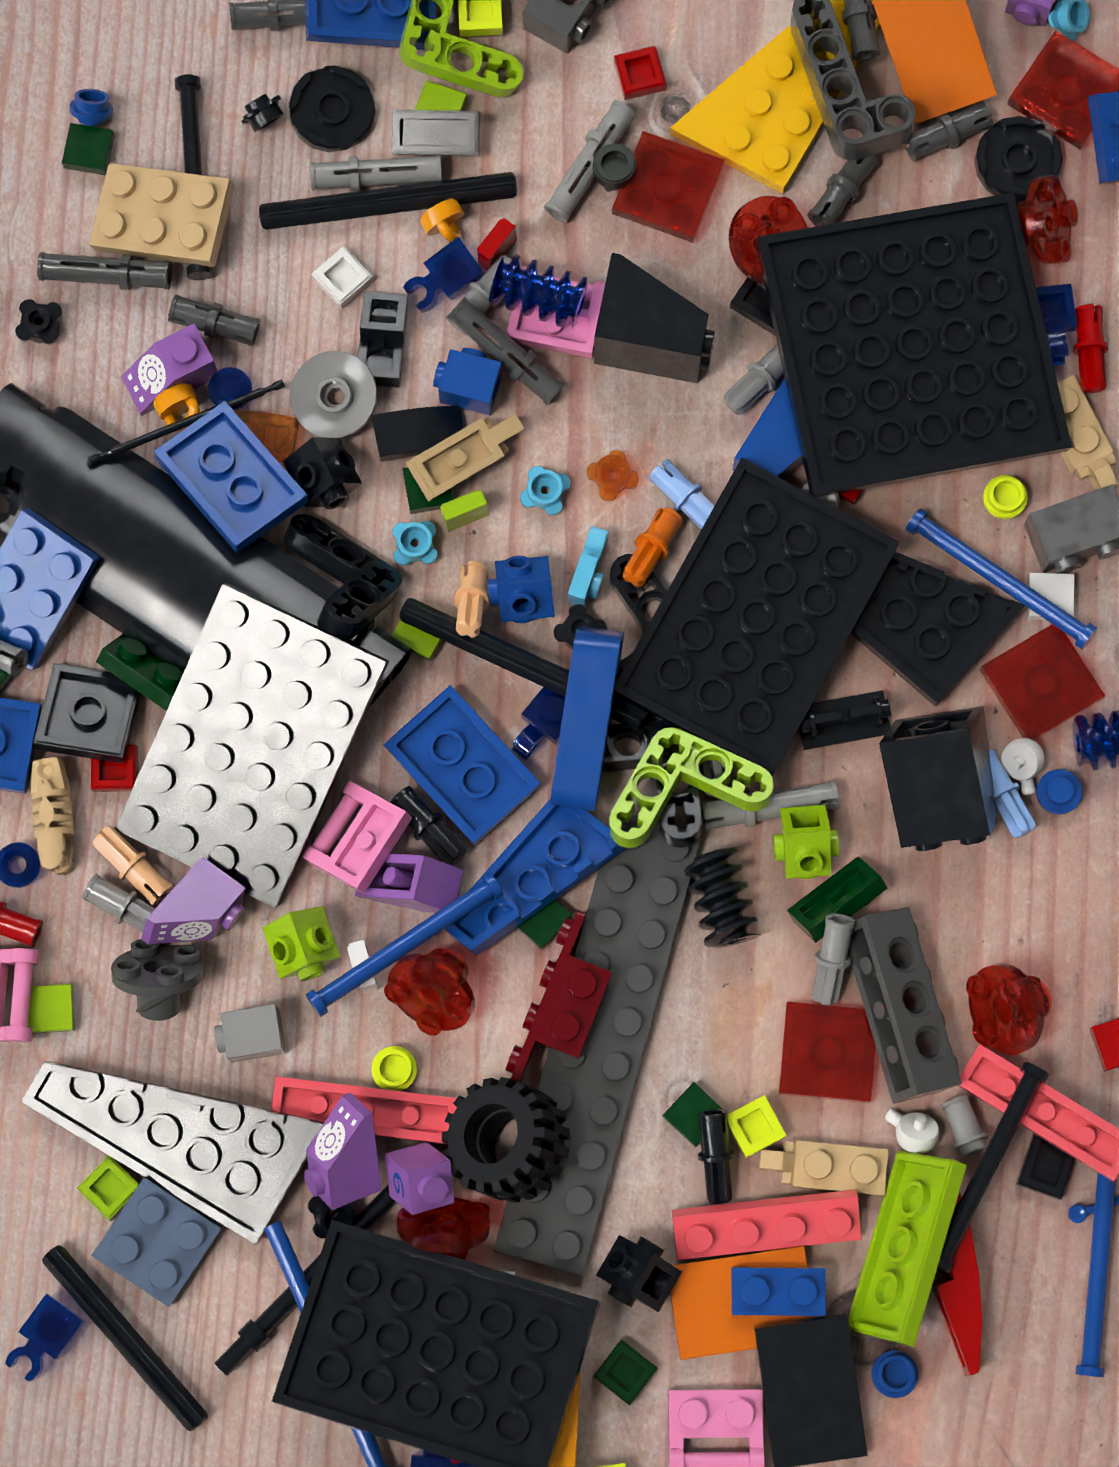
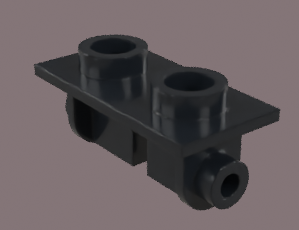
(845, 720)

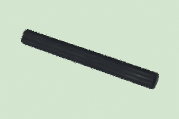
(124, 1338)

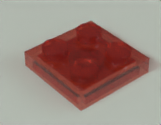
(1059, 88)
(669, 187)
(1042, 682)
(826, 1053)

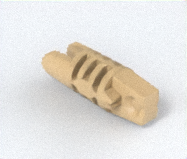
(52, 815)

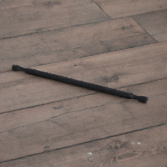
(181, 423)

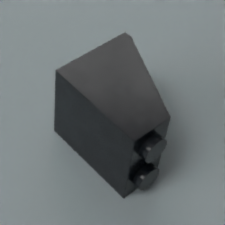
(650, 326)
(940, 778)

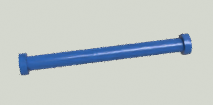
(1002, 579)
(404, 944)
(1097, 1279)

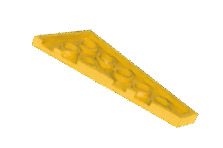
(763, 112)

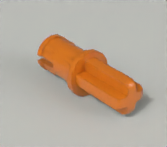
(652, 546)

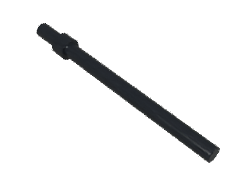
(255, 1334)

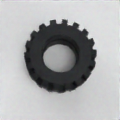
(476, 1128)

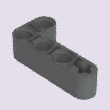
(841, 75)

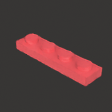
(394, 1112)
(1048, 1114)
(766, 1224)

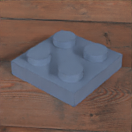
(156, 1241)

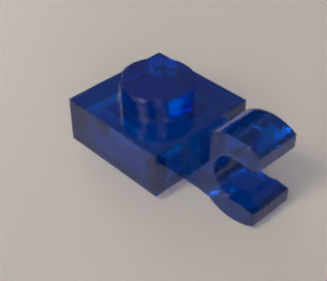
(1058, 317)
(544, 720)

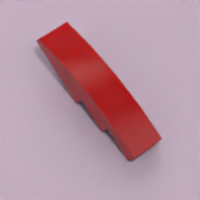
(961, 1303)

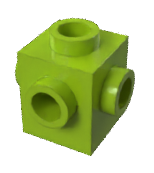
(805, 842)
(301, 943)

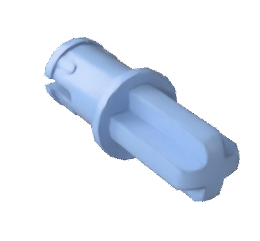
(682, 492)
(1008, 801)

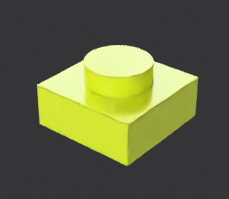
(480, 17)
(755, 1126)

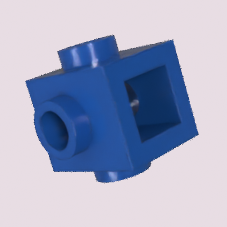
(522, 589)

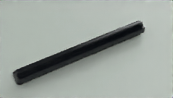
(386, 200)
(508, 657)

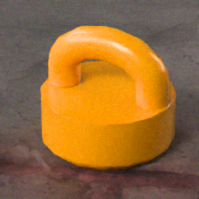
(443, 219)
(176, 402)

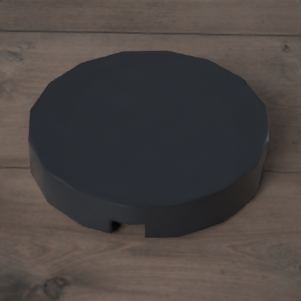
(319, 109)
(1016, 154)

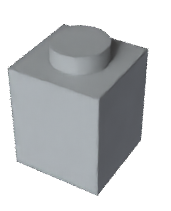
(250, 1033)

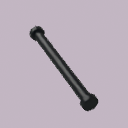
(188, 87)
(990, 1161)

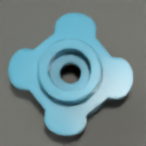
(1069, 17)
(542, 478)
(411, 531)

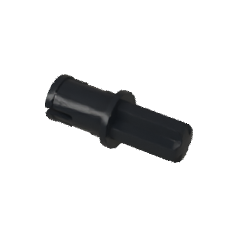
(429, 827)
(716, 1154)

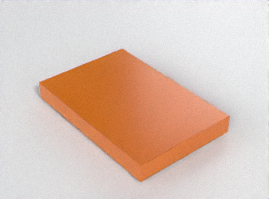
(935, 54)
(704, 1303)

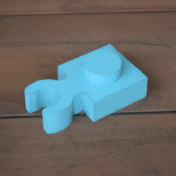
(587, 579)

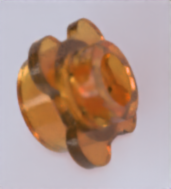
(615, 463)

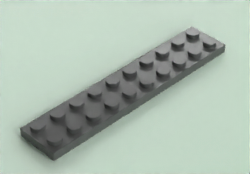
(631, 935)

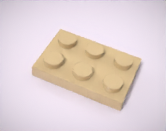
(162, 214)

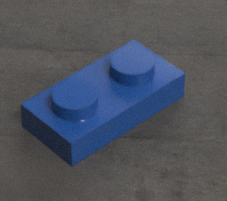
(1105, 130)
(778, 1291)

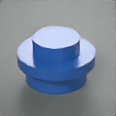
(91, 107)
(1058, 792)
(894, 1374)

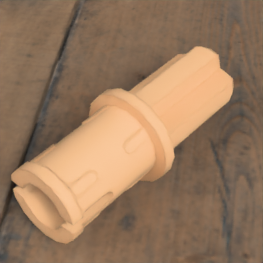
(471, 598)
(132, 865)

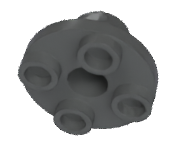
(158, 976)

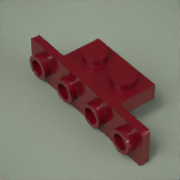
(568, 1004)

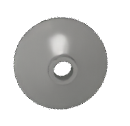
(319, 380)

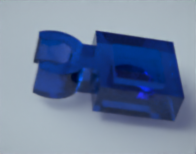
(450, 272)
(49, 1331)

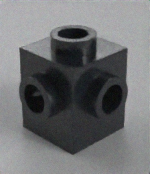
(323, 472)
(638, 1273)

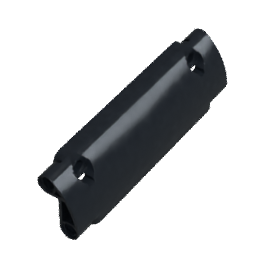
(154, 545)

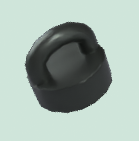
(614, 166)

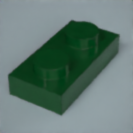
(141, 669)
(840, 894)

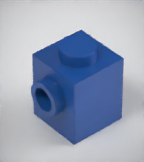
(468, 380)

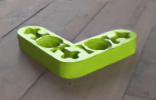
(441, 45)
(684, 767)

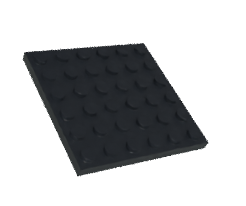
(912, 344)

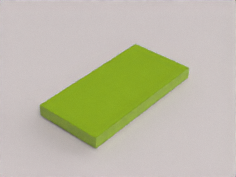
(906, 1247)

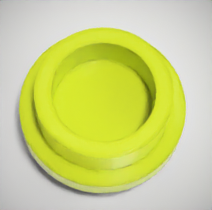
(1005, 497)
(394, 1068)

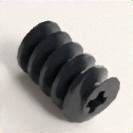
(720, 898)

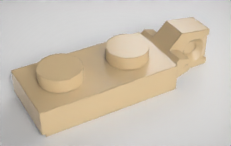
(1090, 451)
(462, 455)
(829, 1167)

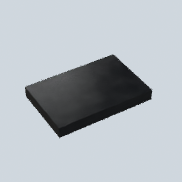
(810, 1391)

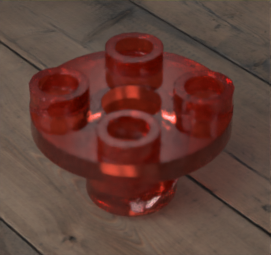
(760, 218)
(1048, 220)
(432, 990)
(1007, 1008)
(446, 1229)

